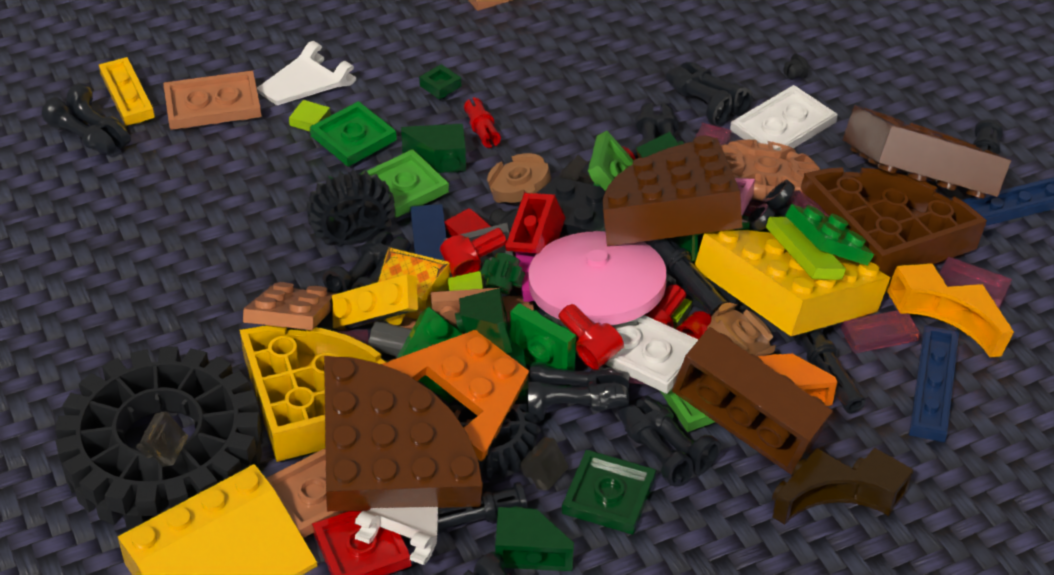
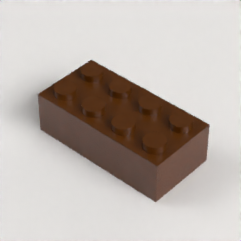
(751, 399)

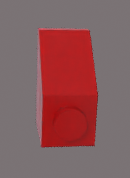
(536, 223)

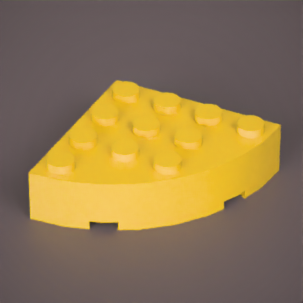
(776, 287)
(290, 382)

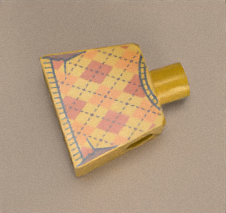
(430, 273)

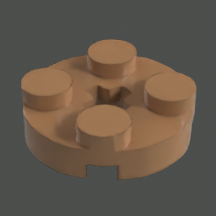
(524, 175)
(744, 329)

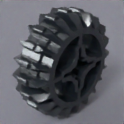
(342, 208)
(512, 443)

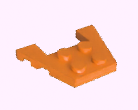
(475, 375)

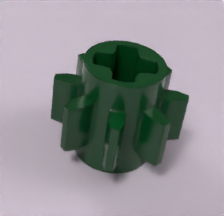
(503, 272)

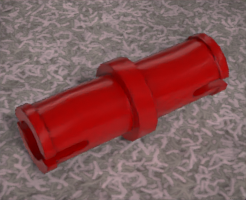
(482, 122)

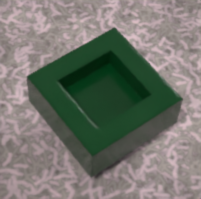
(440, 81)

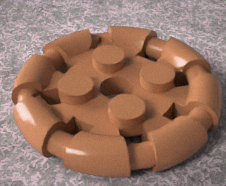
(767, 165)

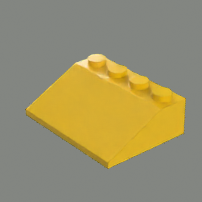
(221, 531)

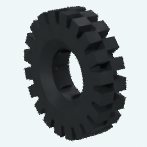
(124, 481)

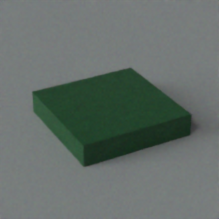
(609, 491)

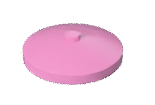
(602, 281)

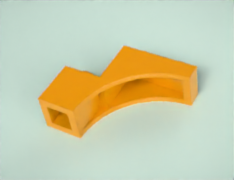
(968, 307)

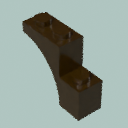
(821, 479)

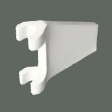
(305, 77)
(412, 522)

